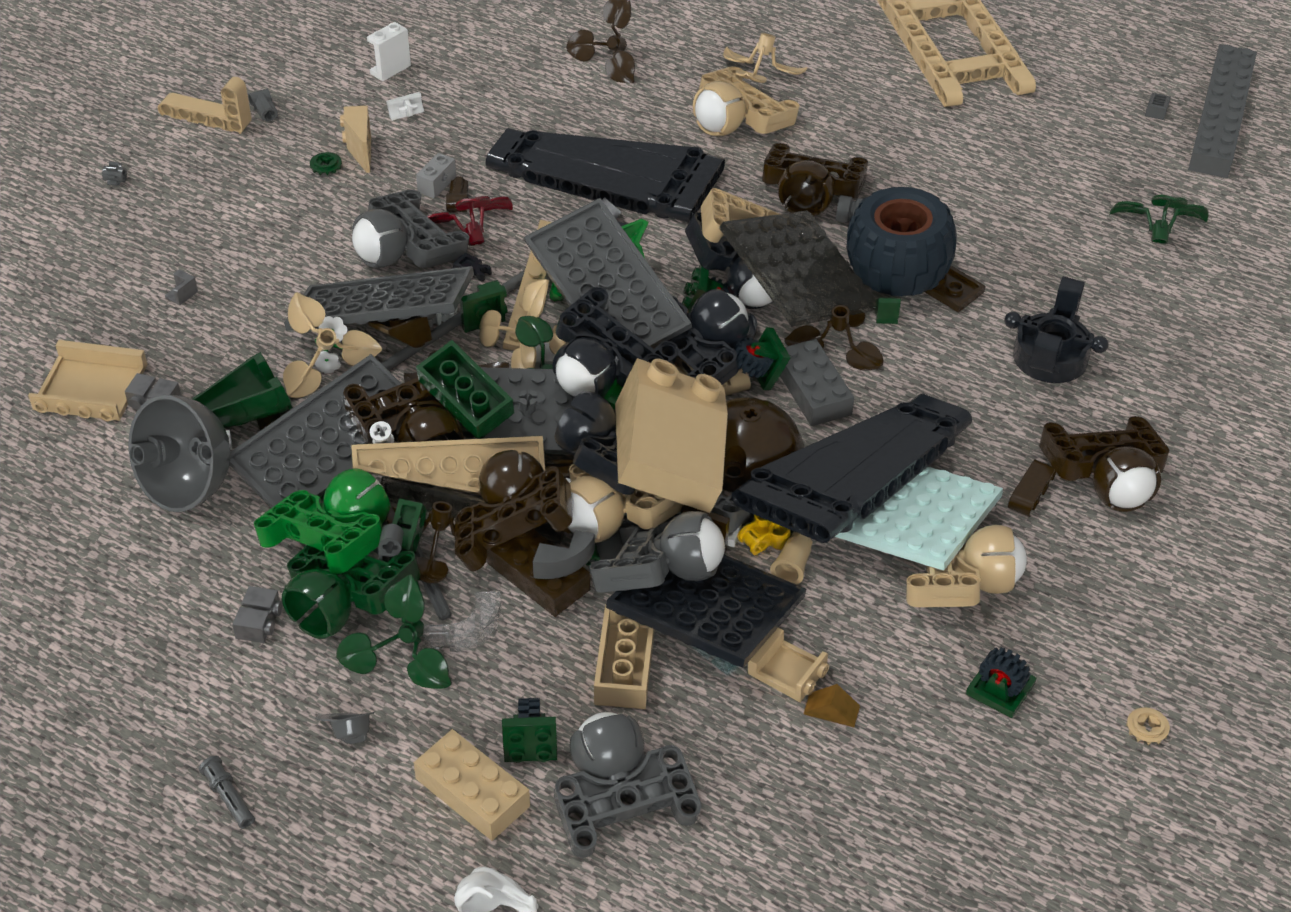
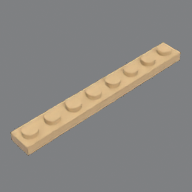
(533, 273)

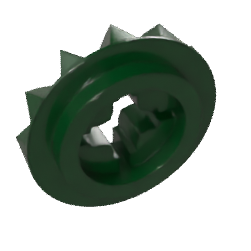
(328, 158)

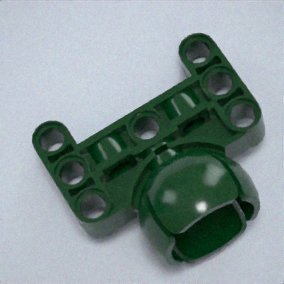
(334, 593)

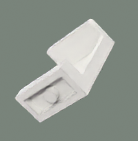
(391, 51)

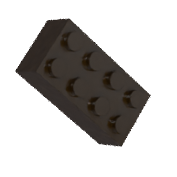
(515, 563)

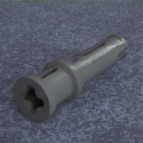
(221, 783)

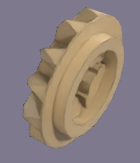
(1156, 720)

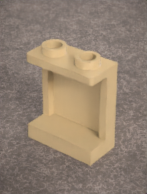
(787, 667)

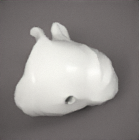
(488, 889)

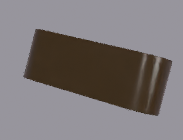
(1031, 487)

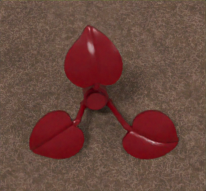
(472, 228)

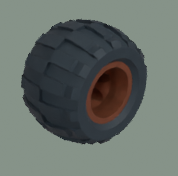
(901, 241)

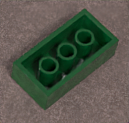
(465, 390)

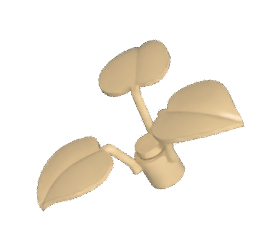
(765, 46)
(533, 303)
(307, 314)

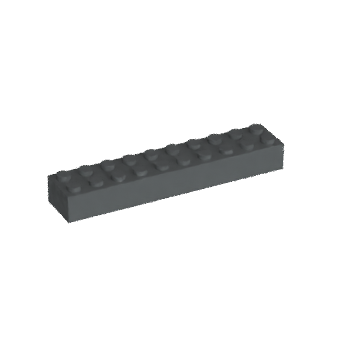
(1223, 111)

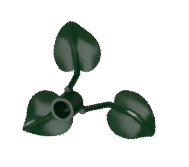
(1161, 229)
(532, 332)
(405, 602)

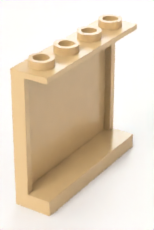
(89, 380)

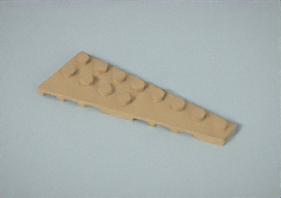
(440, 463)

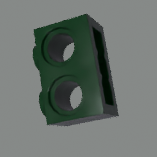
(411, 519)

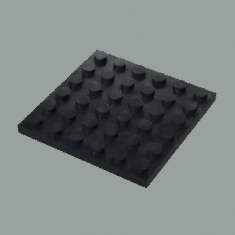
(721, 615)

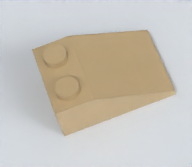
(357, 134)

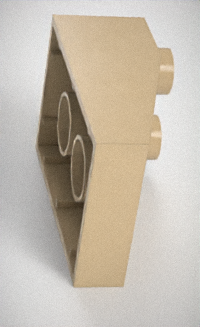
(672, 434)

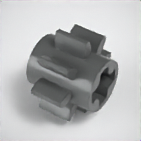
(114, 173)

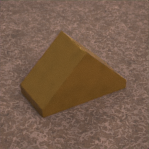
(832, 705)

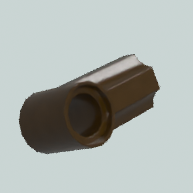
(457, 192)

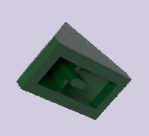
(887, 310)

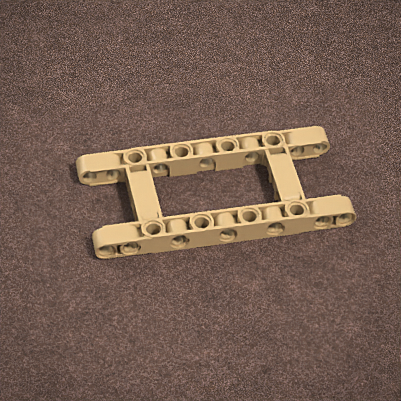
(948, 75)

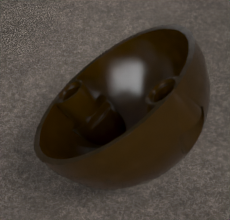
(755, 437)

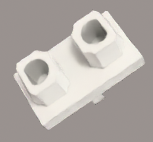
(405, 106)

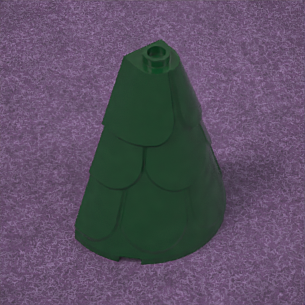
(246, 394)

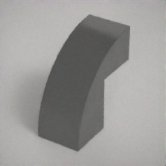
(557, 561)

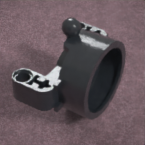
(1039, 338)

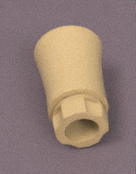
(792, 558)

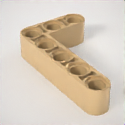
(230, 116)
(723, 207)

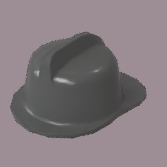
(348, 726)

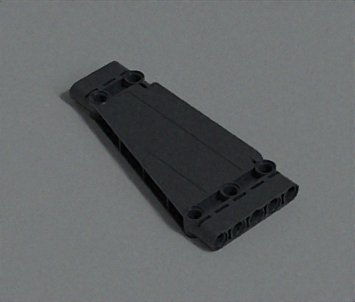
(627, 173)
(853, 470)

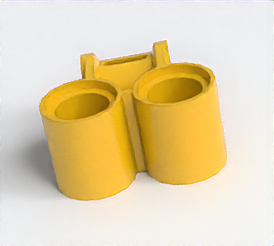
(763, 534)

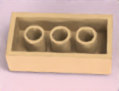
(623, 662)
(472, 784)

